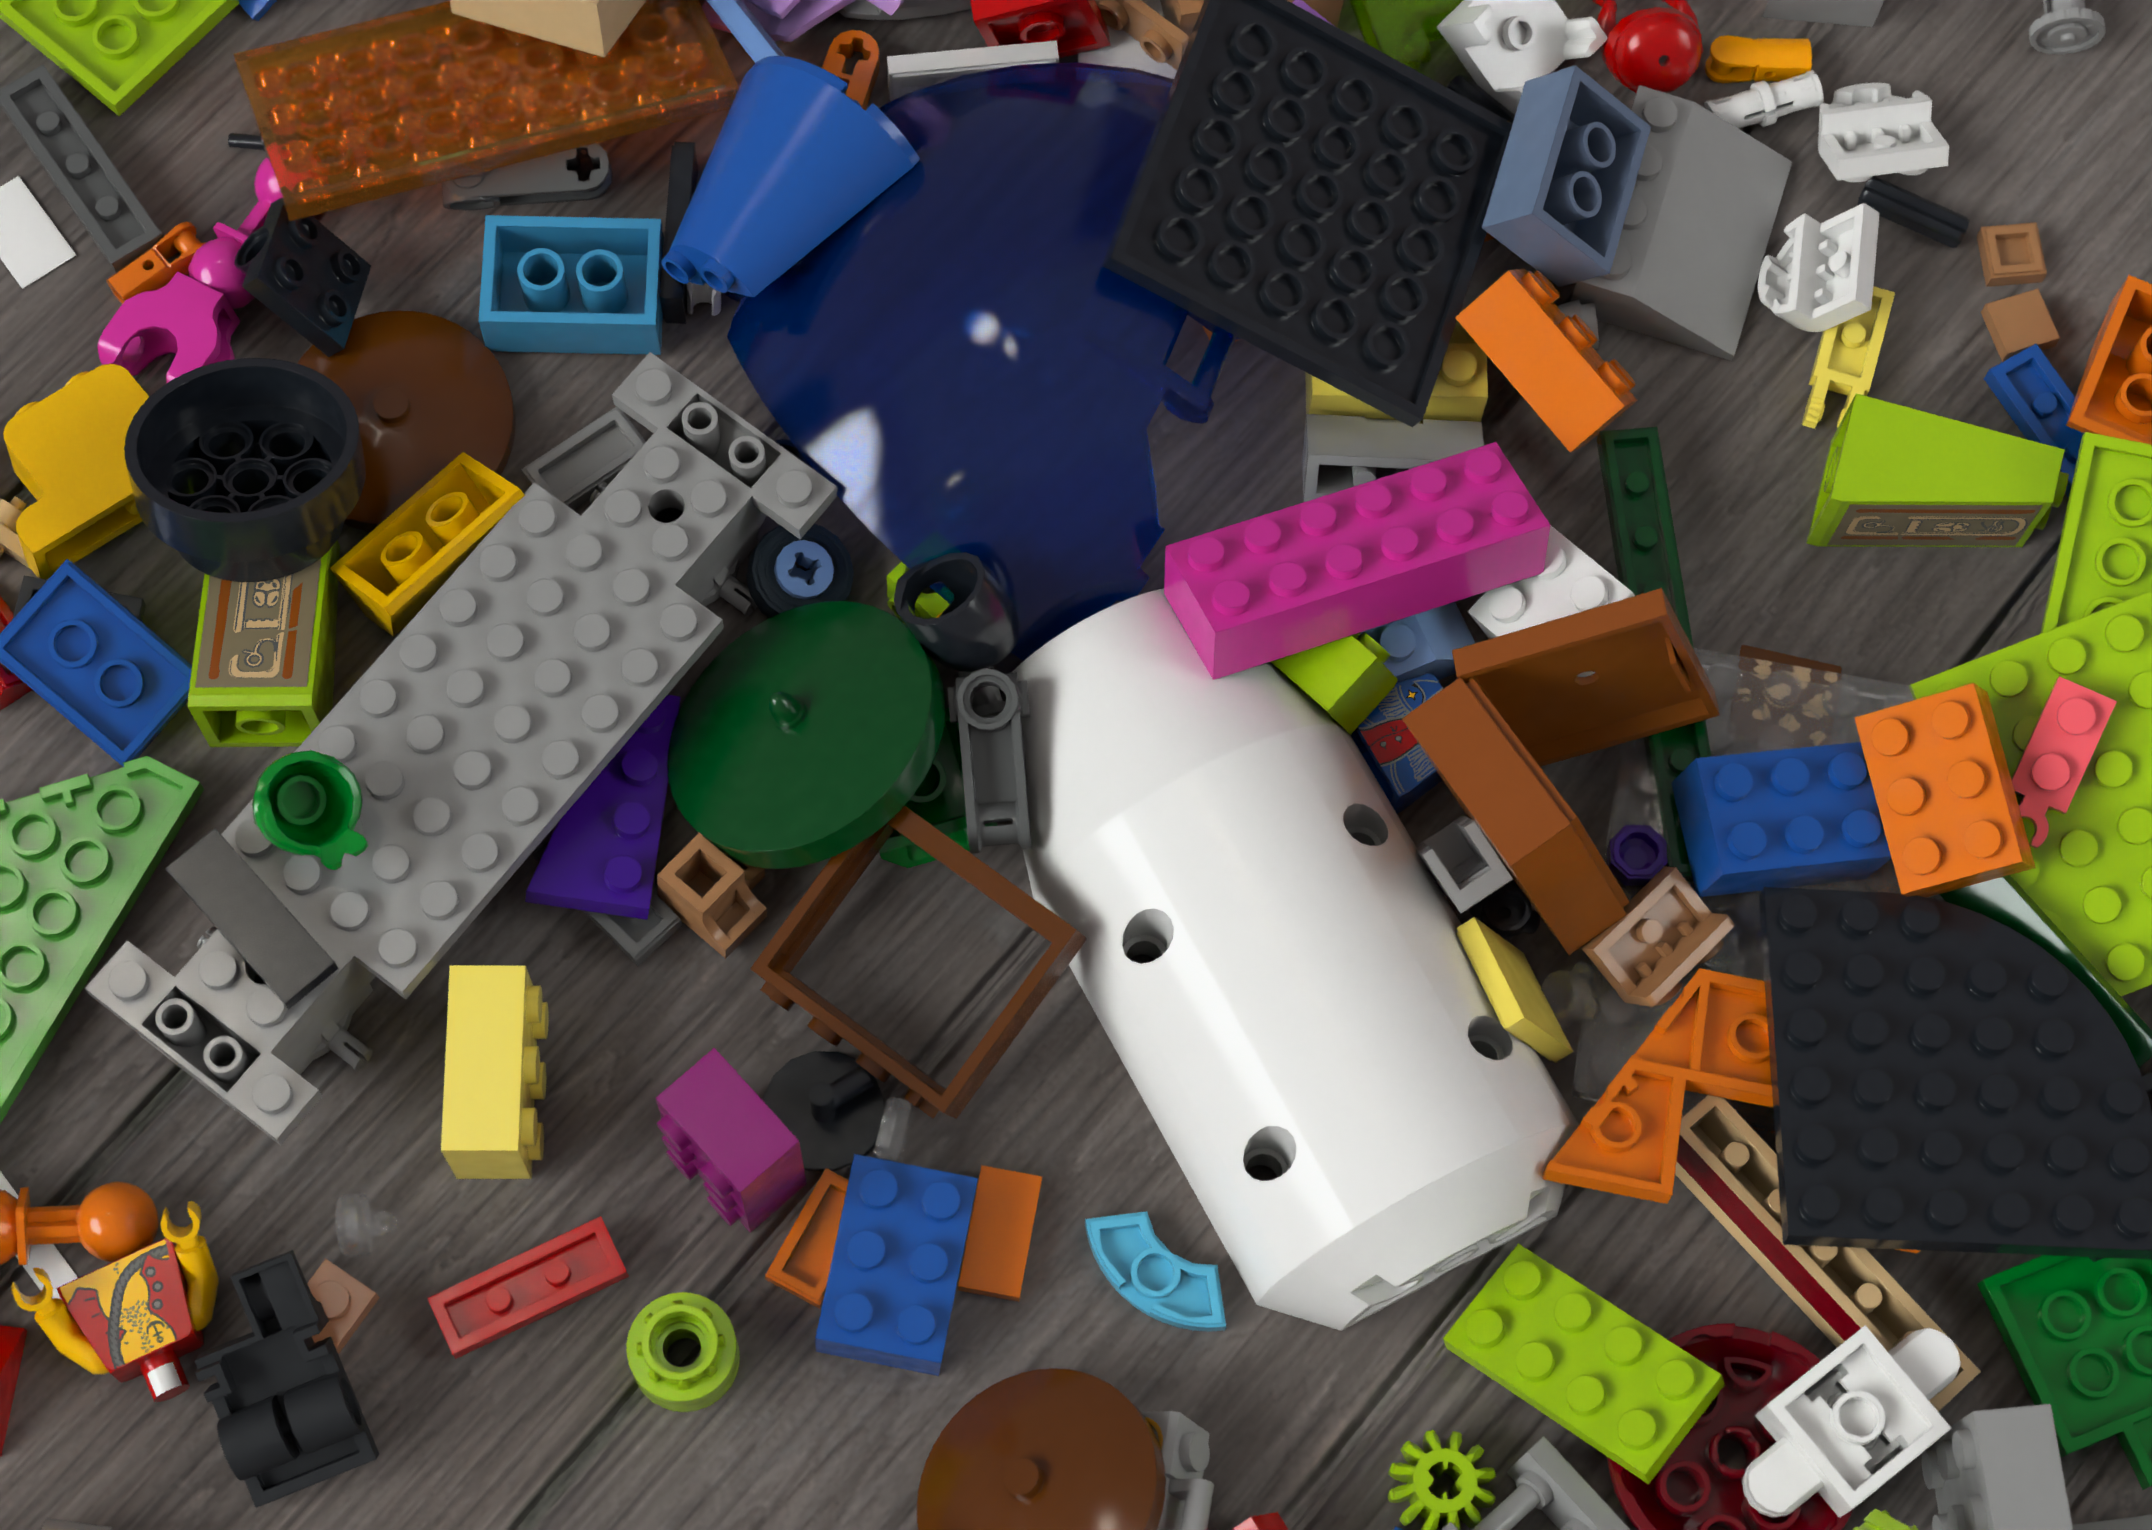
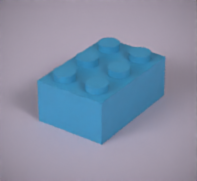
(571, 285)

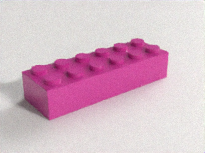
(1355, 560)

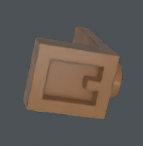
(1155, 33)

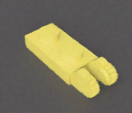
(1848, 357)

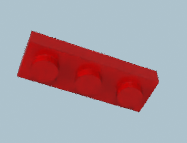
(527, 1287)

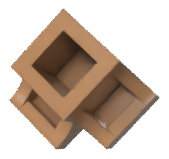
(712, 894)

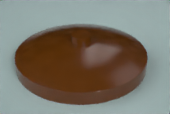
(419, 401)
(1044, 1457)

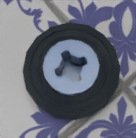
(781, 586)

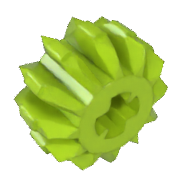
(1418, 1480)

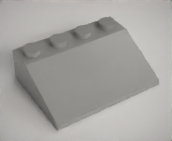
(1691, 229)

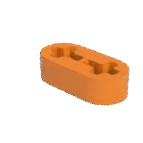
(865, 71)

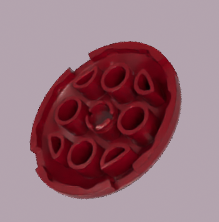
(1693, 1485)

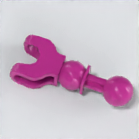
(193, 312)

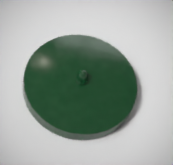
(806, 734)

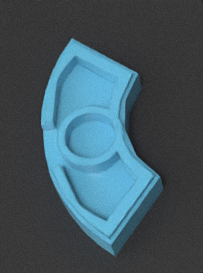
(1154, 1277)

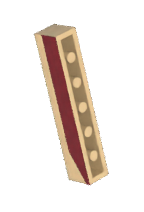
(1834, 1286)

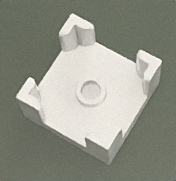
(1515, 42)

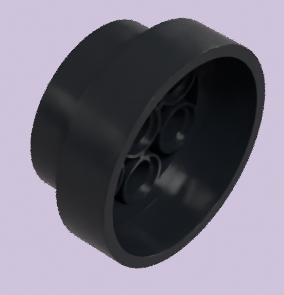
(247, 466)

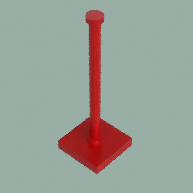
(1073, 23)

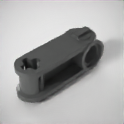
(532, 182)
(993, 760)

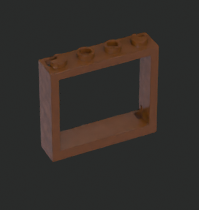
(876, 1056)

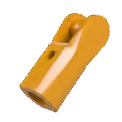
(1757, 59)

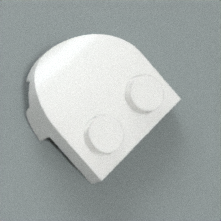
(1878, 133)
(1823, 270)

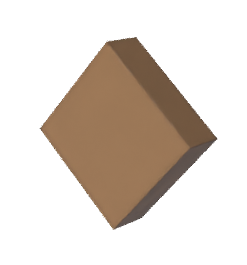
(2011, 254)
(2019, 324)

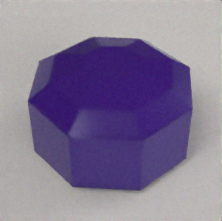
(1636, 854)

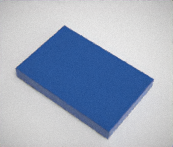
(96, 663)

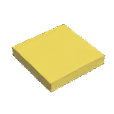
(1513, 990)

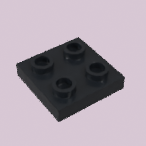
(304, 277)

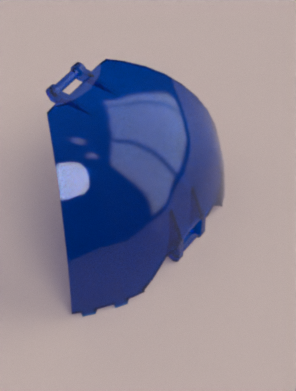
(974, 355)

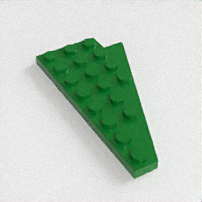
(2083, 1347)

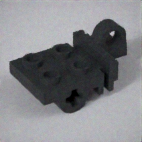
(278, 1394)

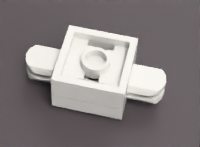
(1852, 1422)

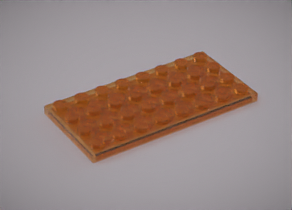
(456, 97)

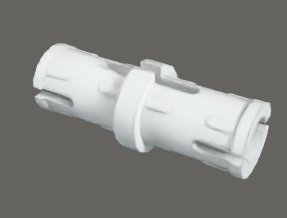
(1769, 101)

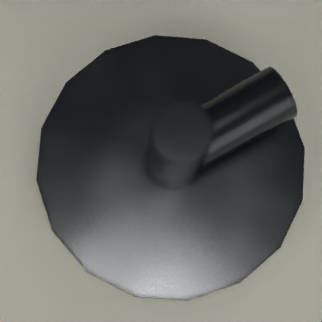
(828, 1107)

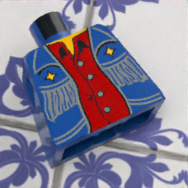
(1391, 748)

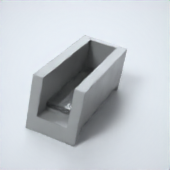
(1463, 863)

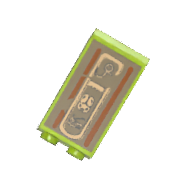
(1931, 482)
(265, 657)

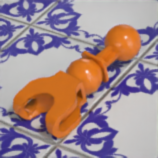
(108, 1223)

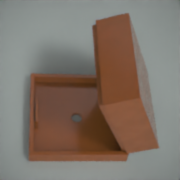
(1527, 709)

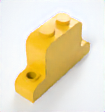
(75, 467)

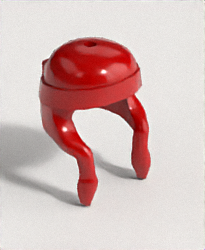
(1644, 37)

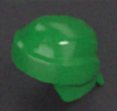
(310, 807)

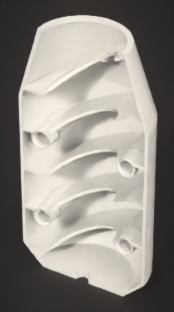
(1298, 977)

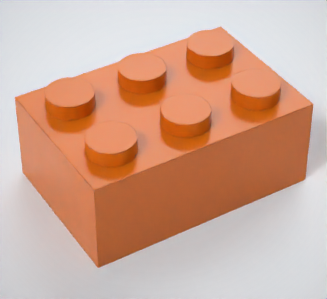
(1548, 356)
(1944, 792)

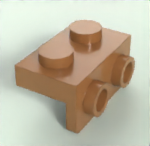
(1658, 940)

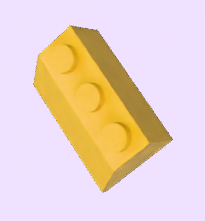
(424, 542)

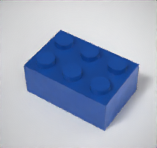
(1780, 819)
(896, 1265)

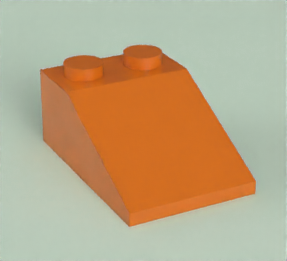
(2117, 379)

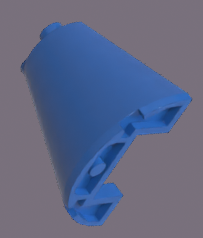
(783, 177)

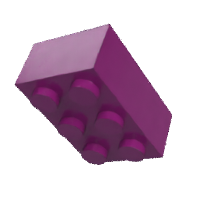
(731, 1141)

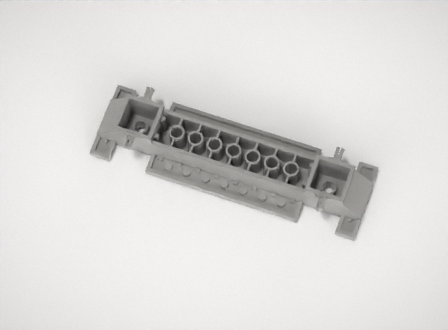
(481, 737)

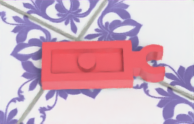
(2059, 752)

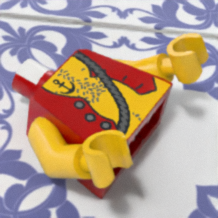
(136, 1310)

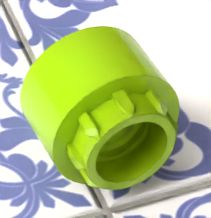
(676, 1318)

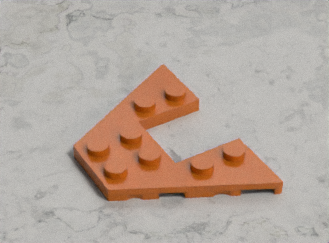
(1703, 1044)

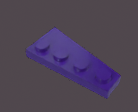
(610, 837)

